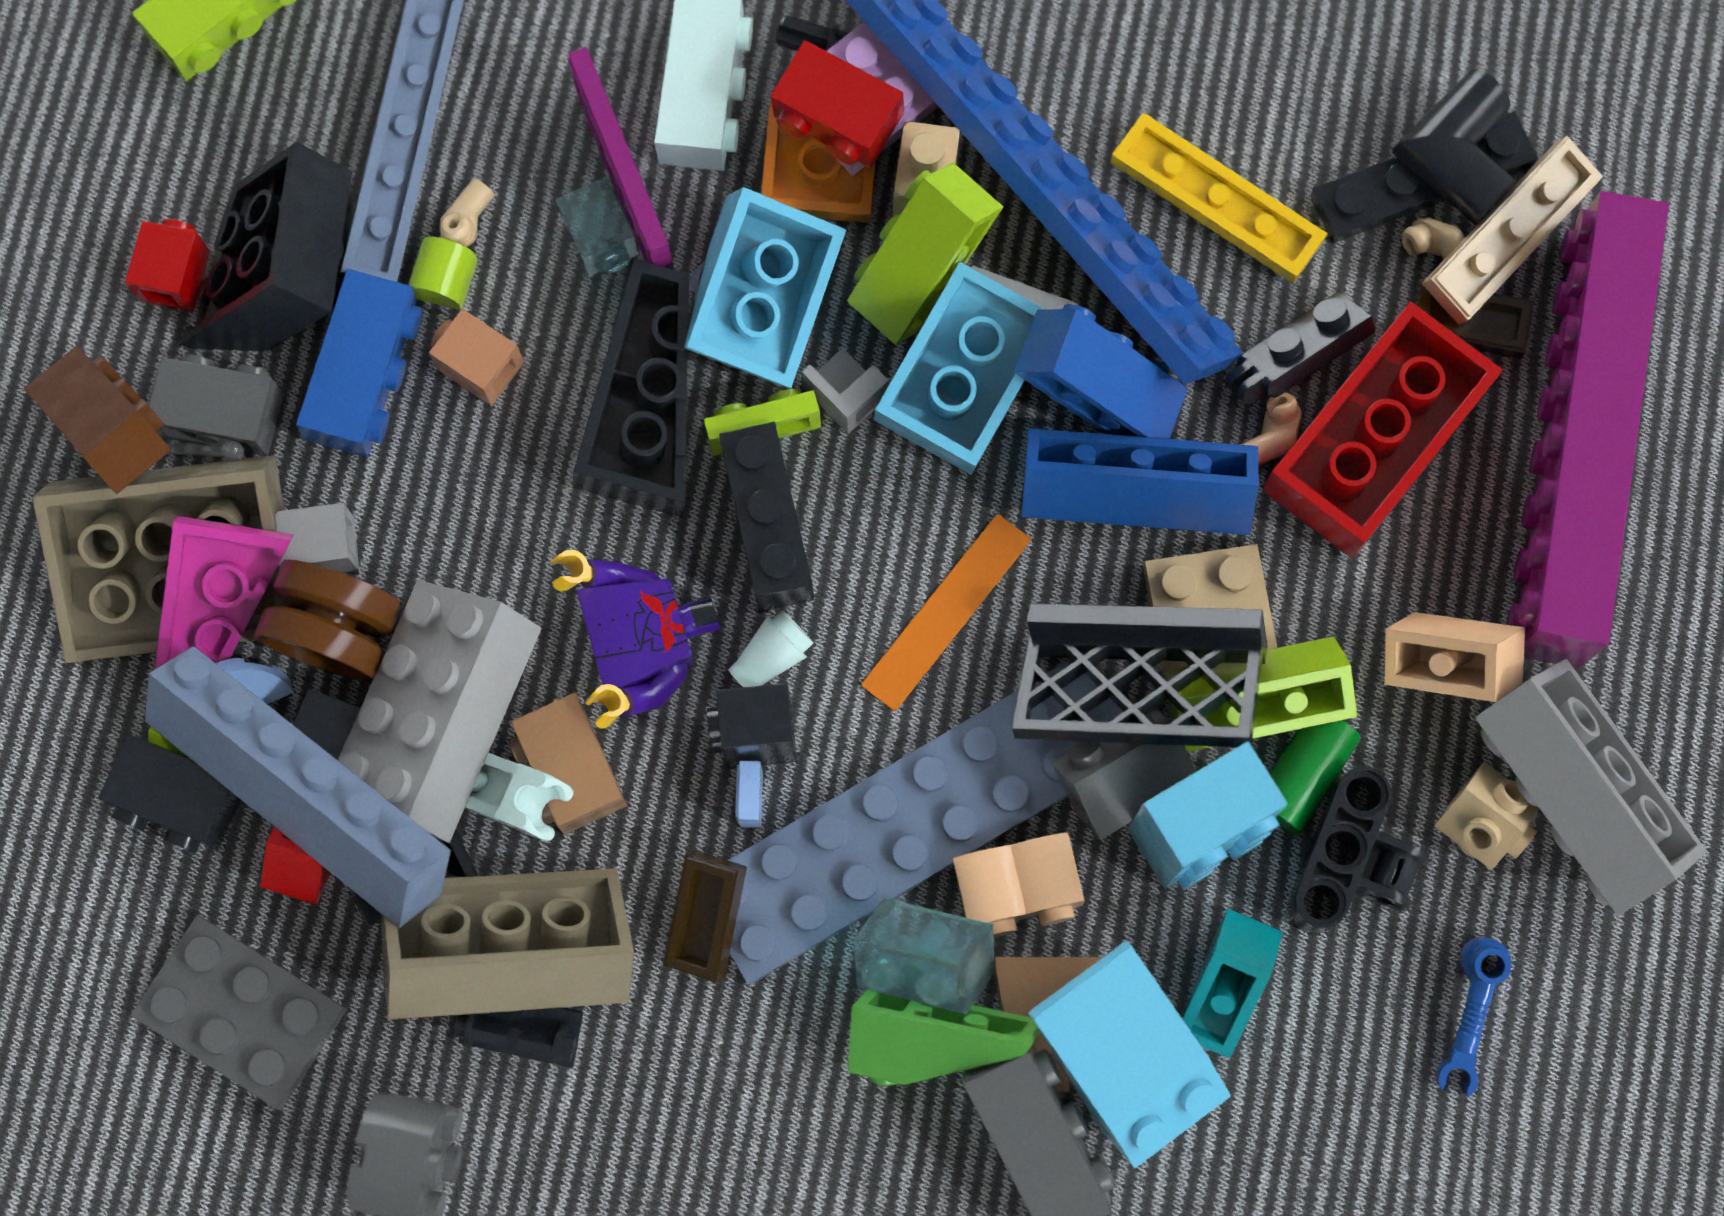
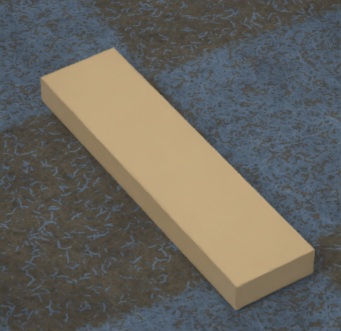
(1512, 230)

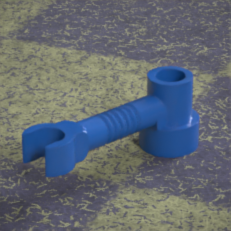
(1479, 998)

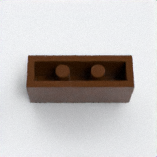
(100, 417)

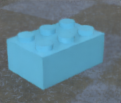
(1204, 816)

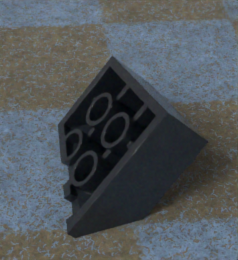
(276, 255)

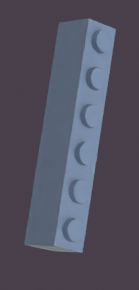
(296, 786)

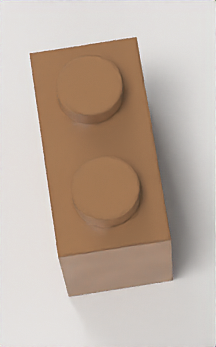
(564, 745)

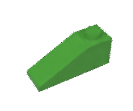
(913, 1041)

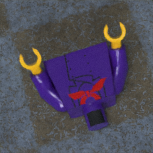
(634, 632)

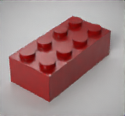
(1381, 430)

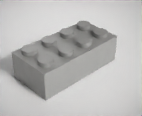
(438, 702)
(1590, 787)

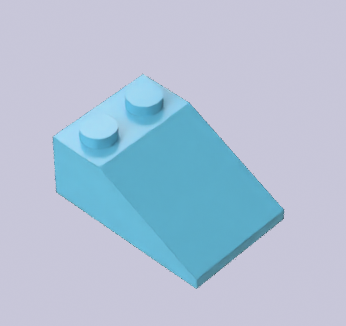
(762, 286)
(960, 370)
(1129, 1054)

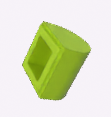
(443, 272)

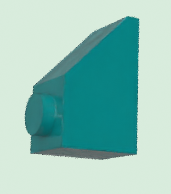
(1231, 981)

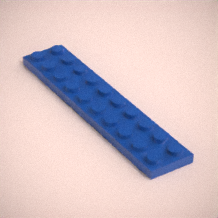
(1053, 186)

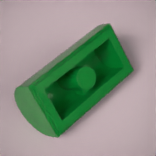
(1310, 768)

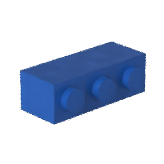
(359, 364)
(1099, 375)

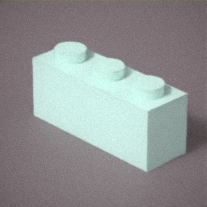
(702, 83)

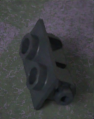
(535, 1034)

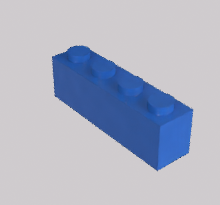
(1140, 481)

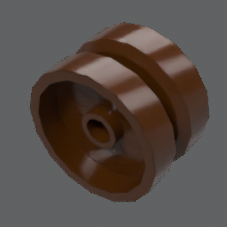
(328, 620)

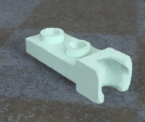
(516, 795)

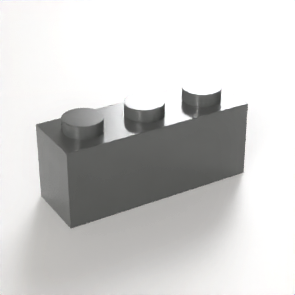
(1040, 1136)

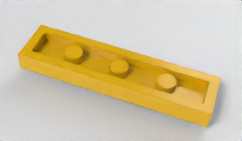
(1218, 197)

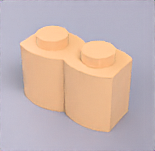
(1020, 883)

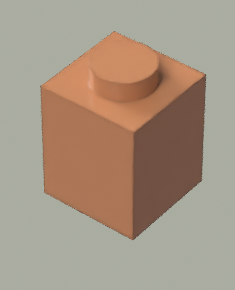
(475, 356)

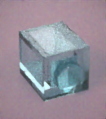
(597, 228)

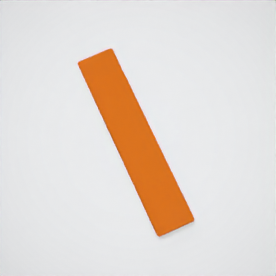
(946, 612)

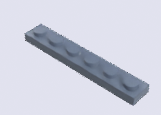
(401, 138)

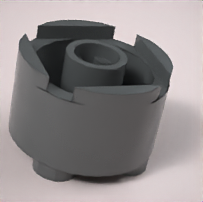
(405, 1156)

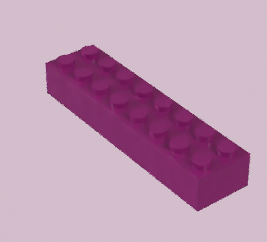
(1589, 429)

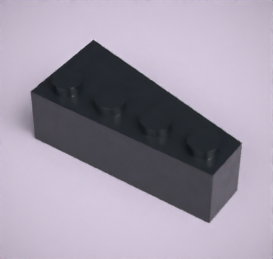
(638, 414)

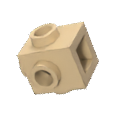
(1489, 817)

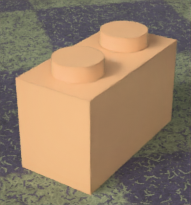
(1454, 656)

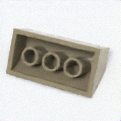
(511, 946)

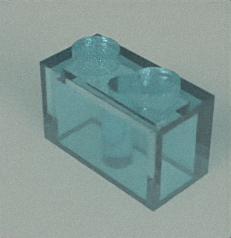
(924, 955)

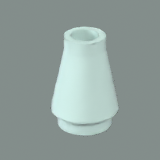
(771, 651)

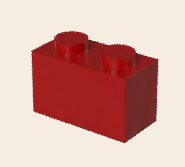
(836, 105)

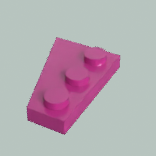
(214, 585)

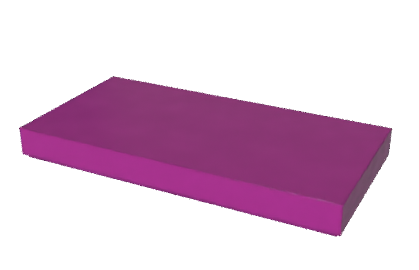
(618, 160)

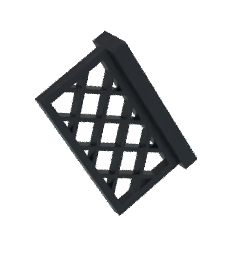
(1144, 639)

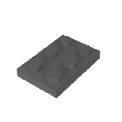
(239, 1012)

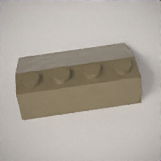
(112, 550)

